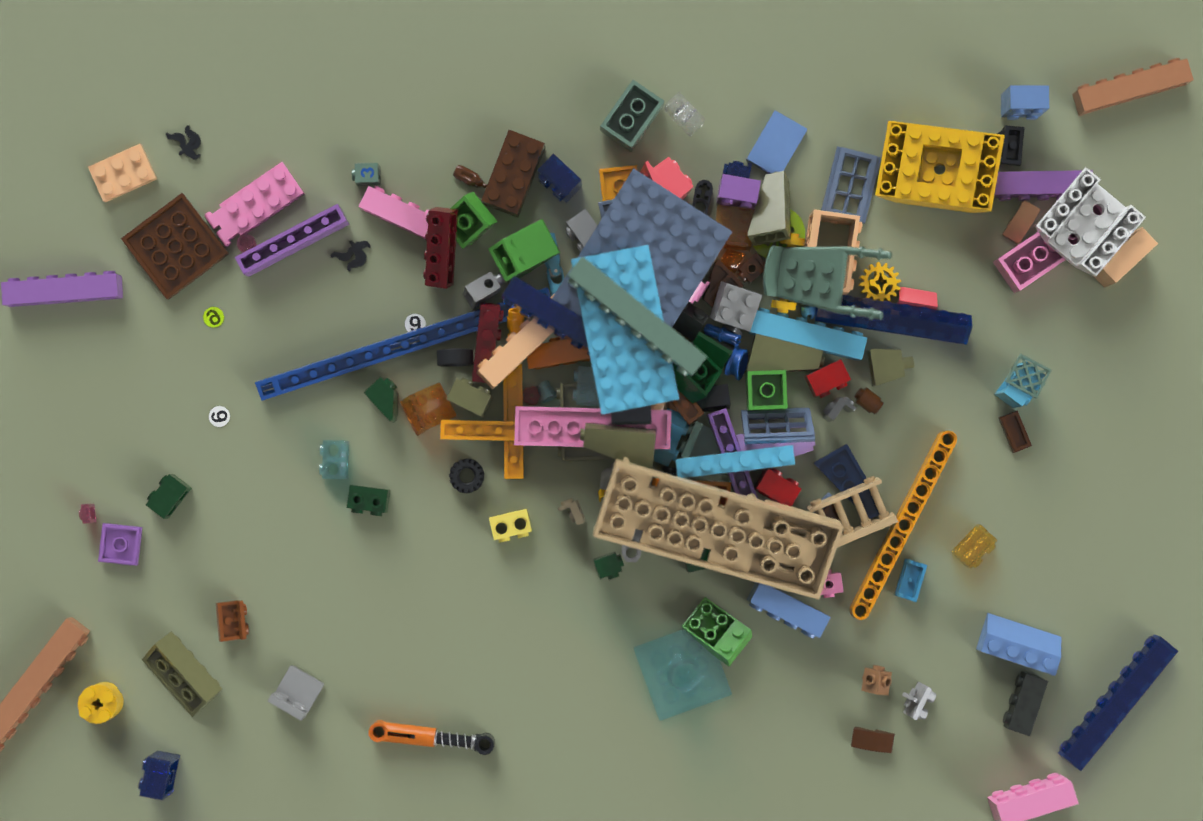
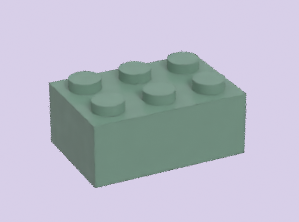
(632, 115)

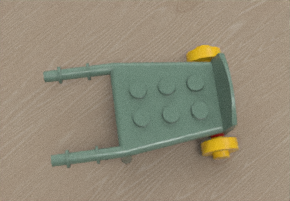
(813, 276)

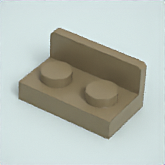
(576, 513)

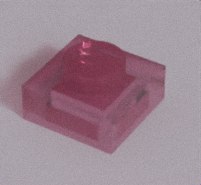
(87, 513)

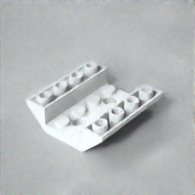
(1097, 235)

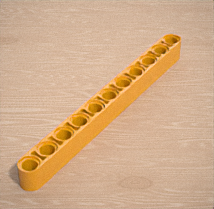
(911, 518)

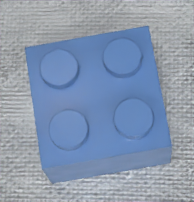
(1024, 101)

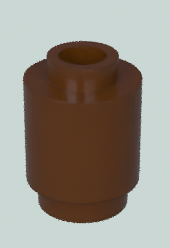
(868, 400)

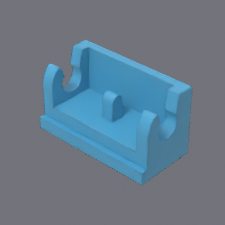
(910, 580)

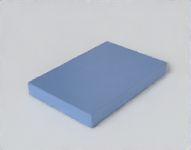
(776, 143)

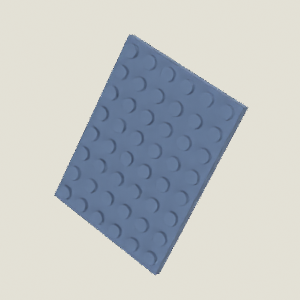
(678, 236)

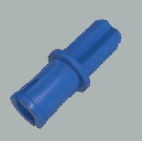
(722, 334)

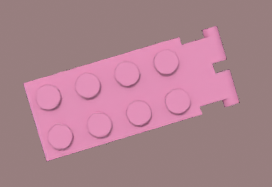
(255, 203)

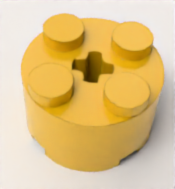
(89, 704)

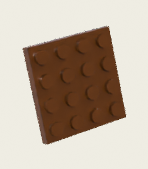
(175, 246)

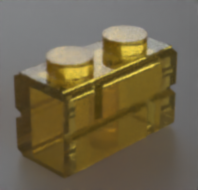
(974, 546)

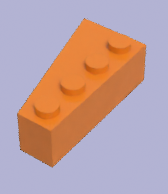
(556, 353)

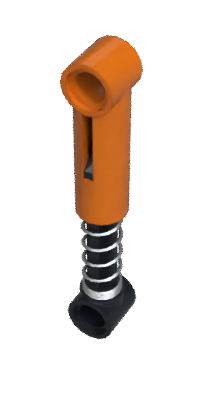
(429, 737)

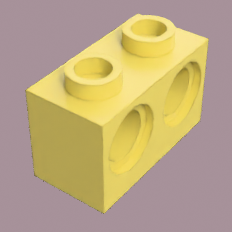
(509, 520)

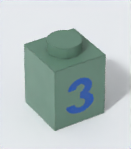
(366, 174)

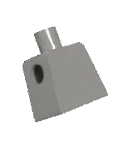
(477, 292)

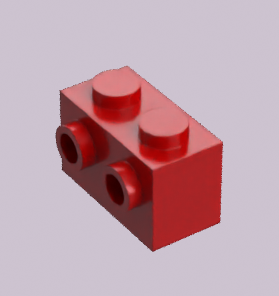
(828, 378)

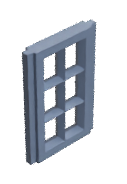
(868, 187)
(768, 437)

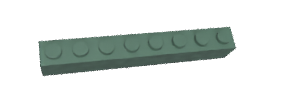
(636, 316)

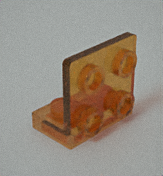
(738, 221)
(427, 408)

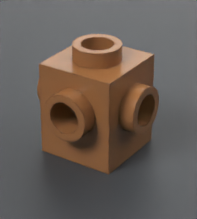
(876, 680)

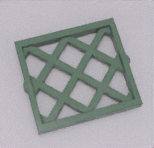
(1035, 364)

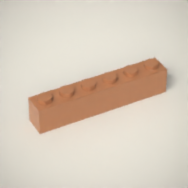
(1133, 86)

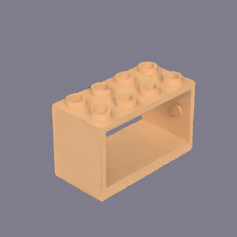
(836, 218)

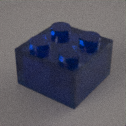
(559, 178)
(159, 775)

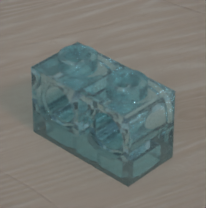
(341, 459)

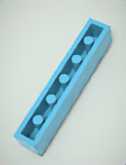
(814, 335)
(735, 461)

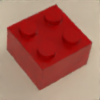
(776, 487)

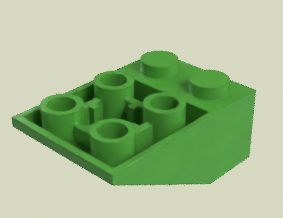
(524, 251)
(717, 631)

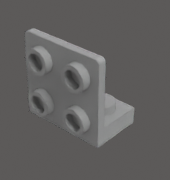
(296, 692)

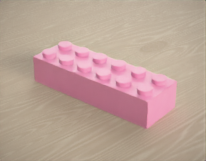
(1031, 260)

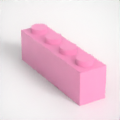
(395, 211)

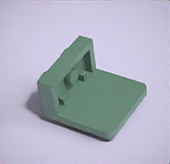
(699, 442)

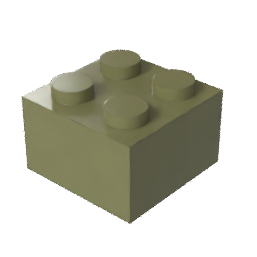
(469, 397)

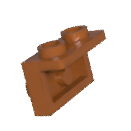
(231, 620)

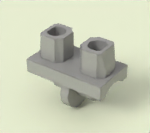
(916, 700)

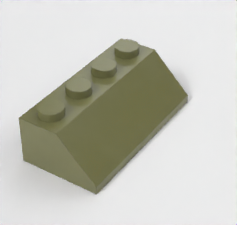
(181, 673)

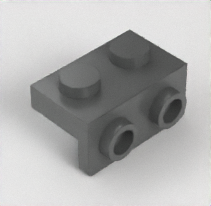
(833, 409)

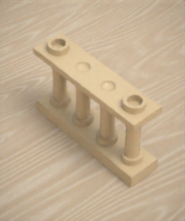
(867, 525)

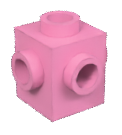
(835, 585)

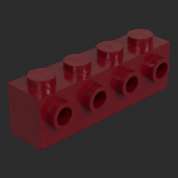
(440, 247)
(487, 335)

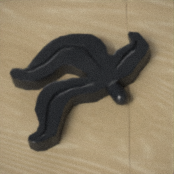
(194, 142)
(360, 256)

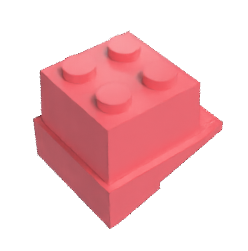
(669, 176)

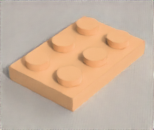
(122, 173)

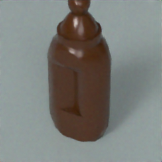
(468, 176)

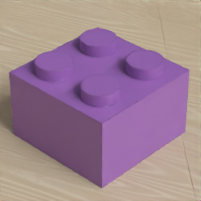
(738, 191)

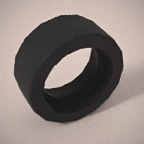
(455, 357)

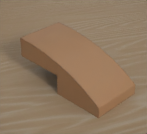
(1021, 222)

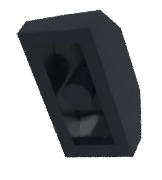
(1012, 145)

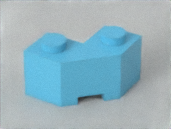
(678, 428)

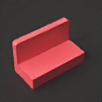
(917, 298)

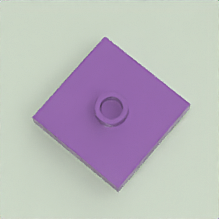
(120, 544)

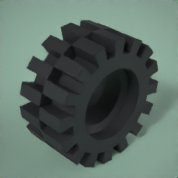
(478, 475)

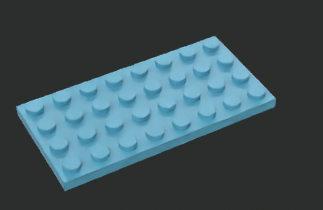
(623, 366)

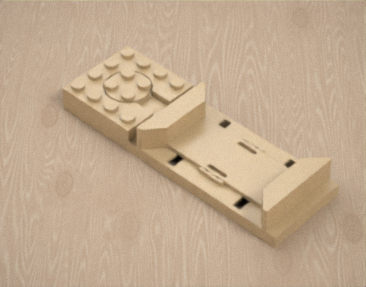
(744, 537)

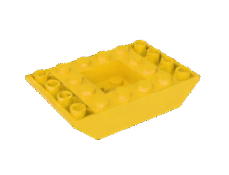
(916, 150)

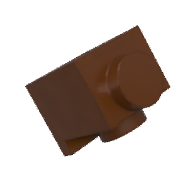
(744, 273)

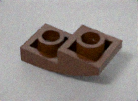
(872, 740)

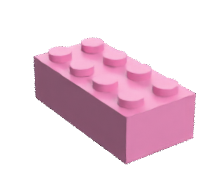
(1033, 799)

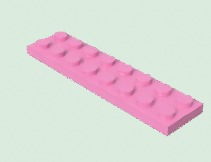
(563, 425)

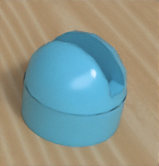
(808, 310)

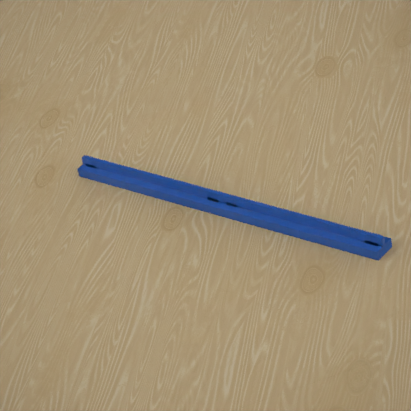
(374, 353)

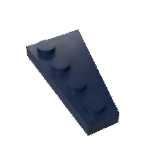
(846, 473)

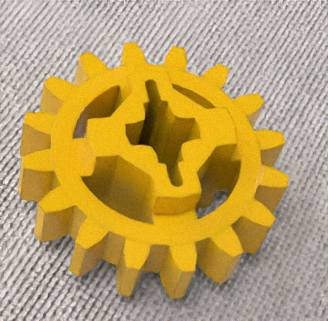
(879, 275)

